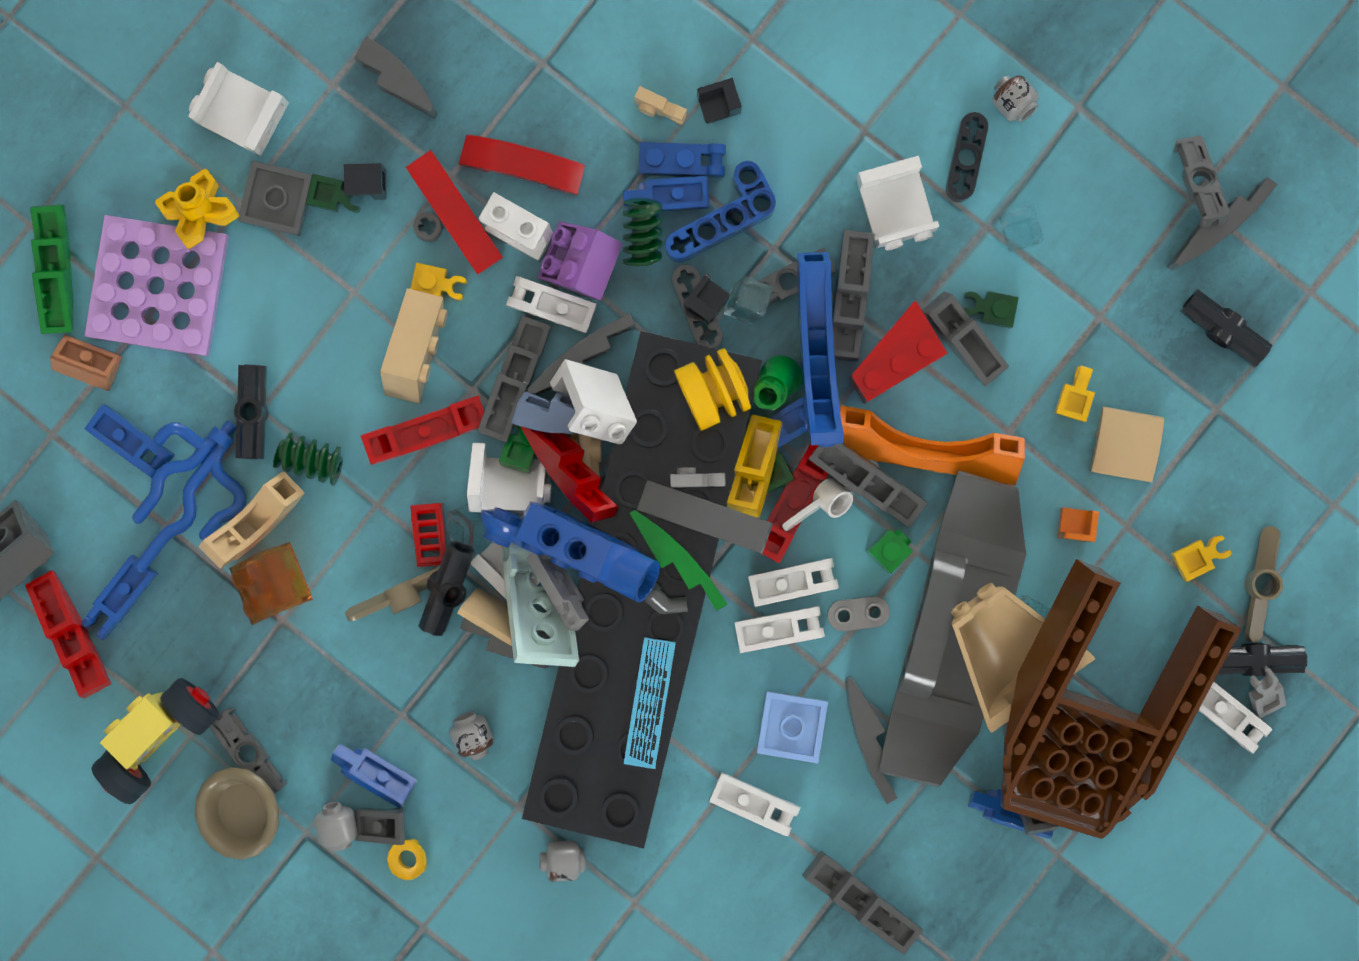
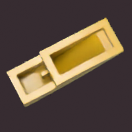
(755, 466)

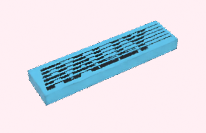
(649, 703)

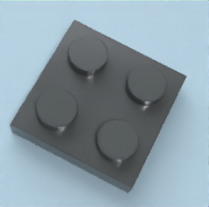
(275, 198)

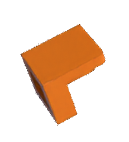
(1078, 524)

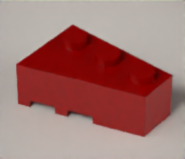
(898, 355)

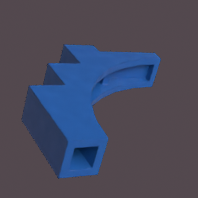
(817, 350)

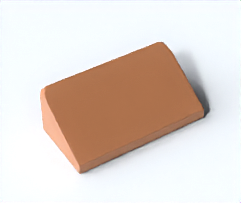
(85, 362)

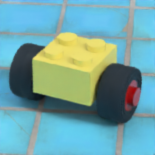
(143, 731)

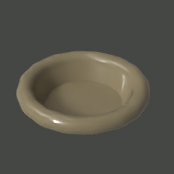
(237, 813)

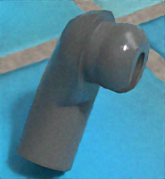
(664, 604)

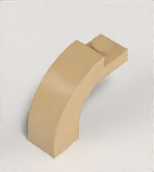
(254, 521)

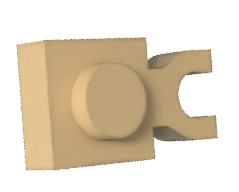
(652, 104)

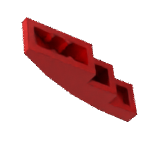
(454, 212)
(575, 479)
(70, 638)

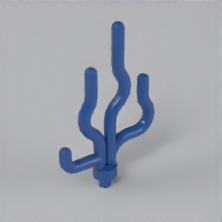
(209, 457)

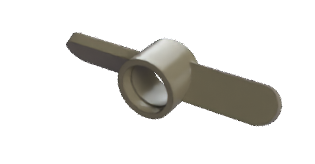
(1265, 563)
(397, 597)

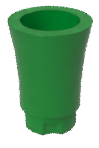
(777, 381)

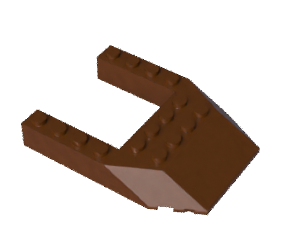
(1084, 758)

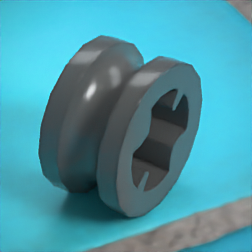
(433, 219)

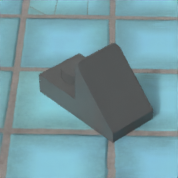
(381, 825)

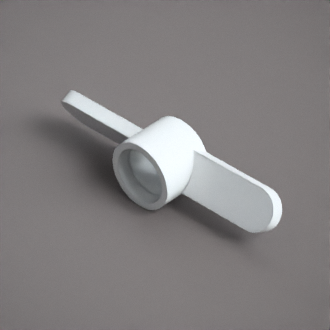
(830, 496)

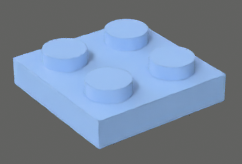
(792, 727)

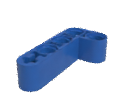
(716, 219)

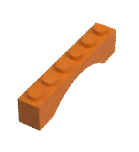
(990, 456)

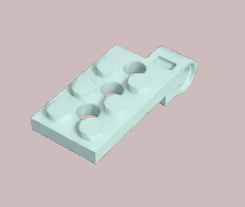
(526, 620)

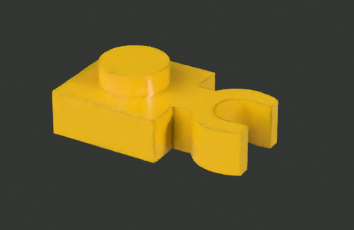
(434, 281)
(1197, 559)

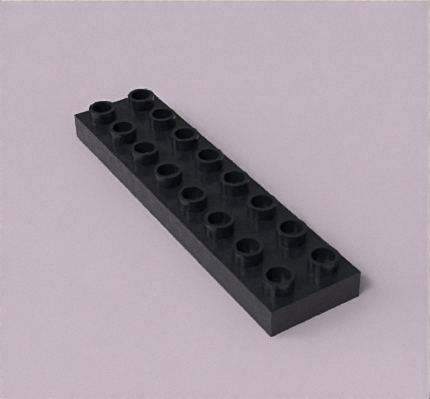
(581, 754)

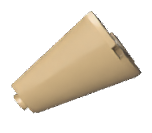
(994, 641)

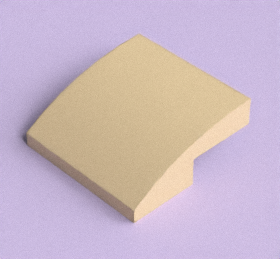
(1127, 444)
(488, 614)

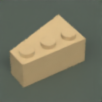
(413, 345)

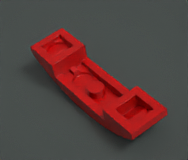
(522, 163)
(423, 431)
(792, 500)

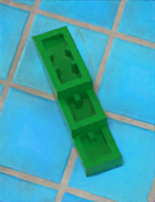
(52, 269)
(668, 550)

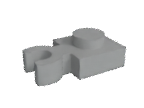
(688, 478)
(1267, 695)

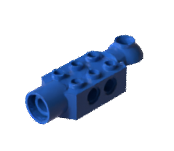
(575, 546)

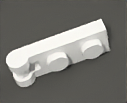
(552, 305)
(792, 582)
(778, 629)
(1233, 718)
(753, 803)

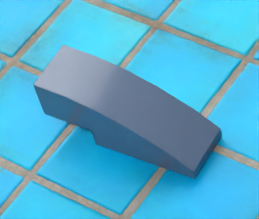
(543, 414)

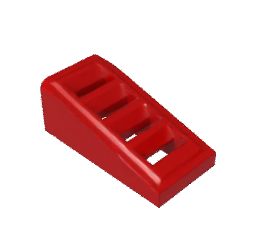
(438, 509)

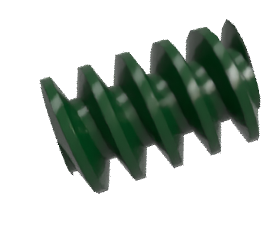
(644, 232)
(308, 459)

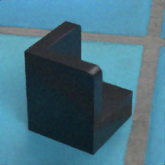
(719, 101)
(365, 180)
(706, 299)

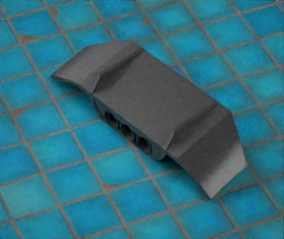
(935, 700)

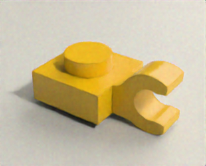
(1075, 399)

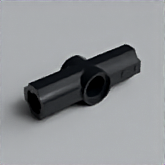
(1226, 328)
(251, 390)
(446, 588)
(1255, 658)

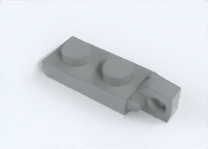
(560, 590)

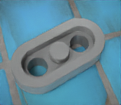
(858, 613)

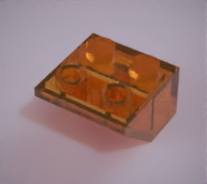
(270, 583)

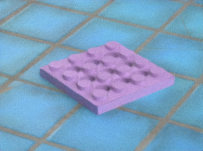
(164, 334)

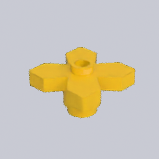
(195, 206)

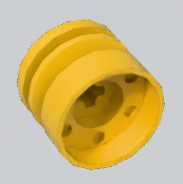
(713, 389)

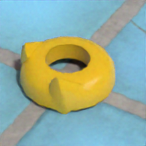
(397, 866)

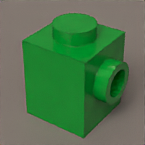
(890, 550)

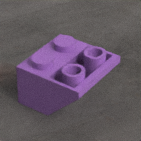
(580, 260)

